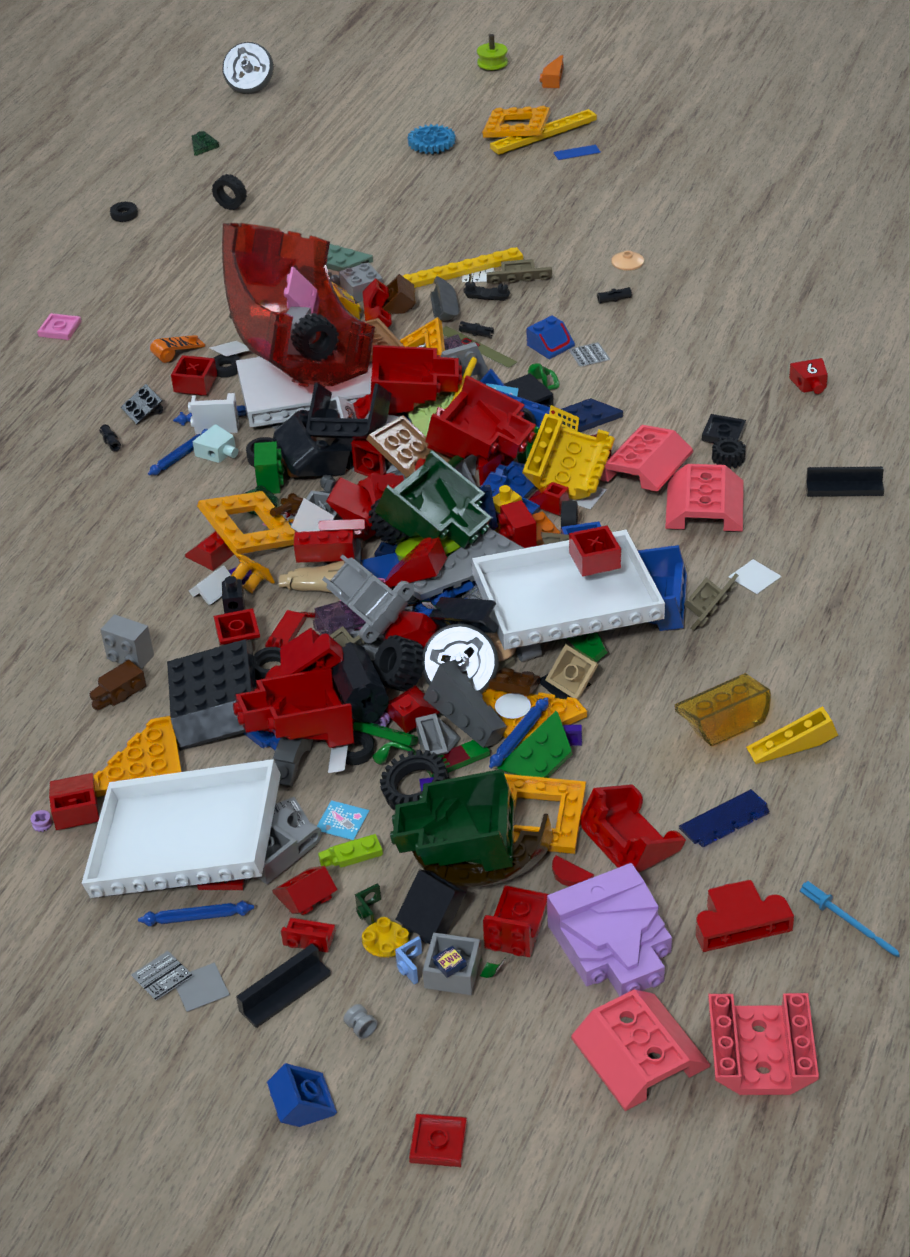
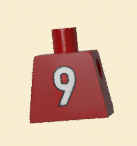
(809, 375)

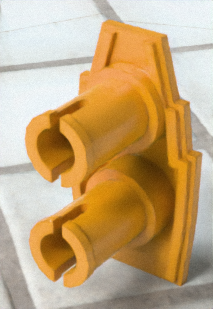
(258, 572)

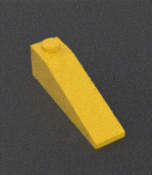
(797, 736)

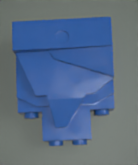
(670, 578)

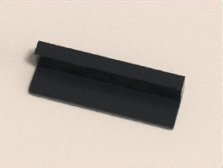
(844, 481)
(464, 611)
(282, 986)

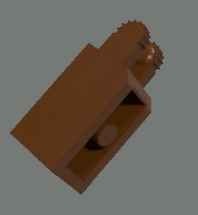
(117, 685)

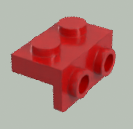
(302, 933)

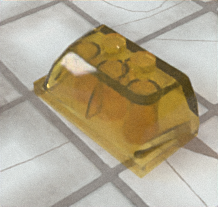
(726, 709)

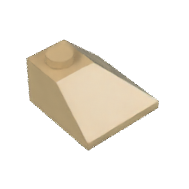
(572, 671)

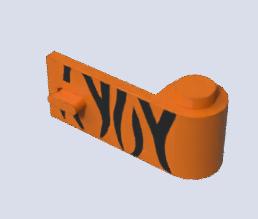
(165, 348)

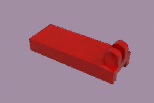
(286, 629)

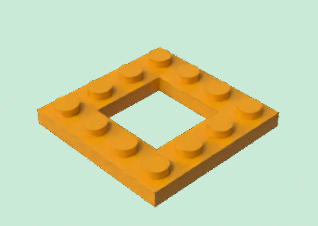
(496, 128)
(429, 334)
(218, 511)
(571, 798)

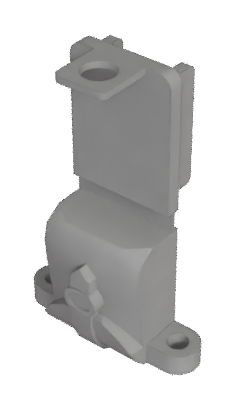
(369, 597)

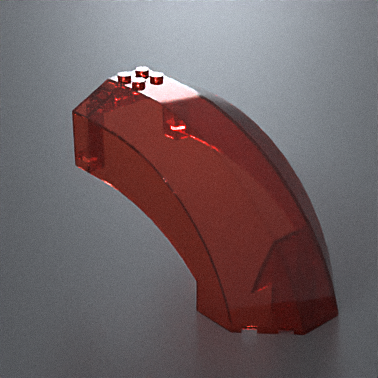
(255, 278)

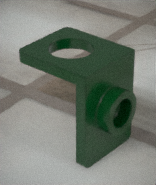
(362, 908)

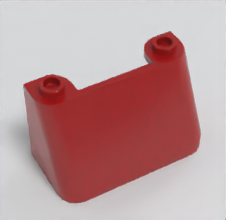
(622, 832)

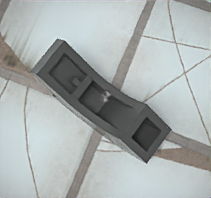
(288, 756)

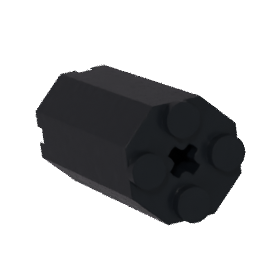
(360, 684)

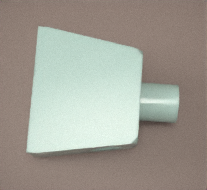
(215, 445)

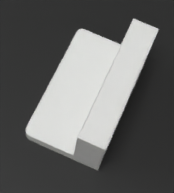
(211, 586)

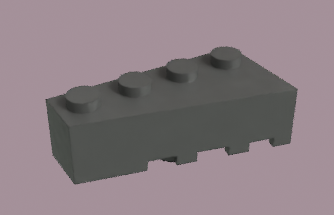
(464, 705)

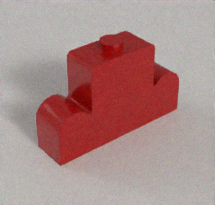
(307, 653)
(741, 916)

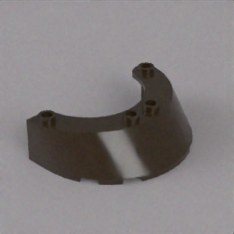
(526, 853)

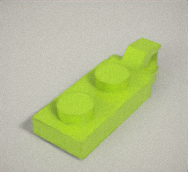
(351, 852)

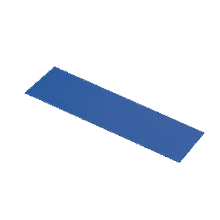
(575, 152)

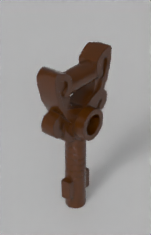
(289, 505)

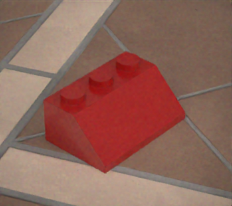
(324, 545)

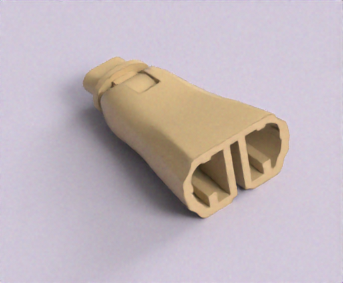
(310, 577)

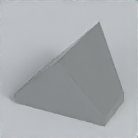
(435, 735)

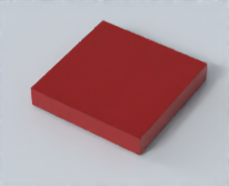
(438, 1140)

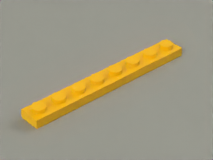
(550, 129)
(464, 267)

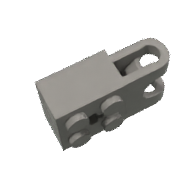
(287, 843)

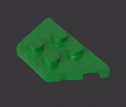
(541, 752)

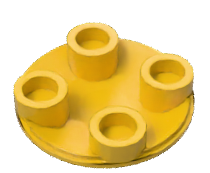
(384, 937)

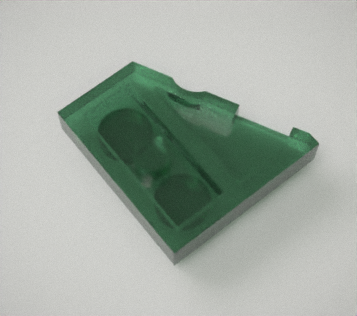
(203, 143)

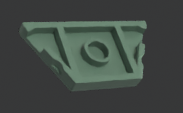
(342, 258)

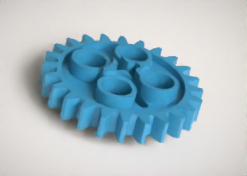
(431, 138)

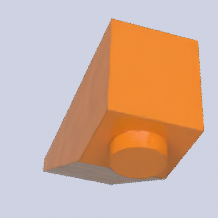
(552, 74)

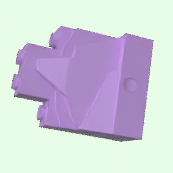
(611, 930)

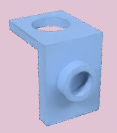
(404, 962)

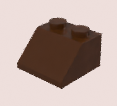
(400, 297)

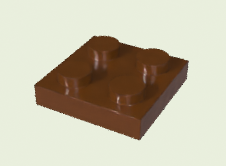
(515, 682)

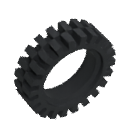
(405, 766)

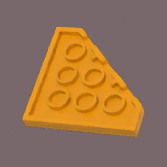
(568, 710)
(146, 755)

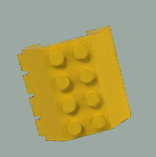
(567, 458)

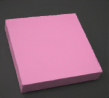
(59, 326)

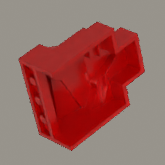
(413, 375)
(481, 423)
(297, 708)

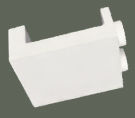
(213, 412)

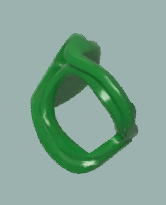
(540, 371)
(382, 754)

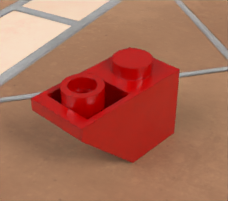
(551, 497)

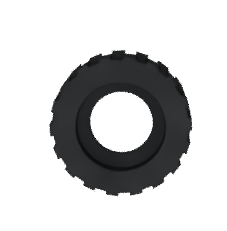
(235, 185)

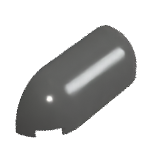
(444, 300)

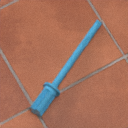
(824, 902)

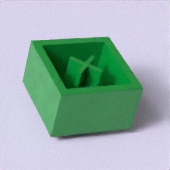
(268, 466)

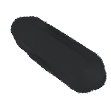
(477, 292)

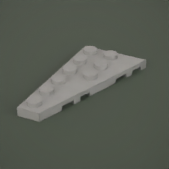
(459, 564)

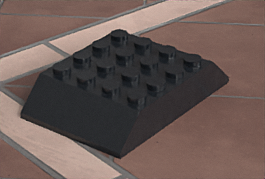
(204, 692)

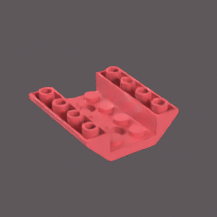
(651, 454)
(689, 490)
(783, 1047)
(622, 1049)

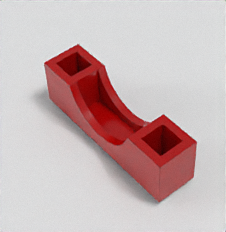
(374, 298)

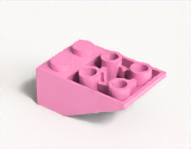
(301, 292)

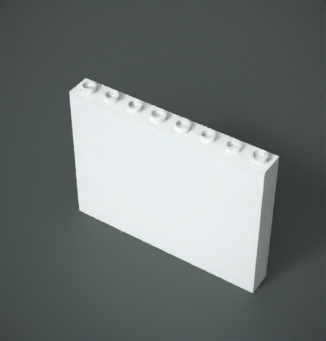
(274, 398)
(547, 599)
(183, 829)

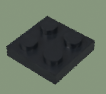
(721, 427)

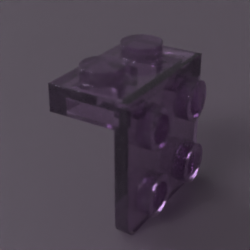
(334, 616)

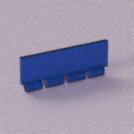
(725, 818)

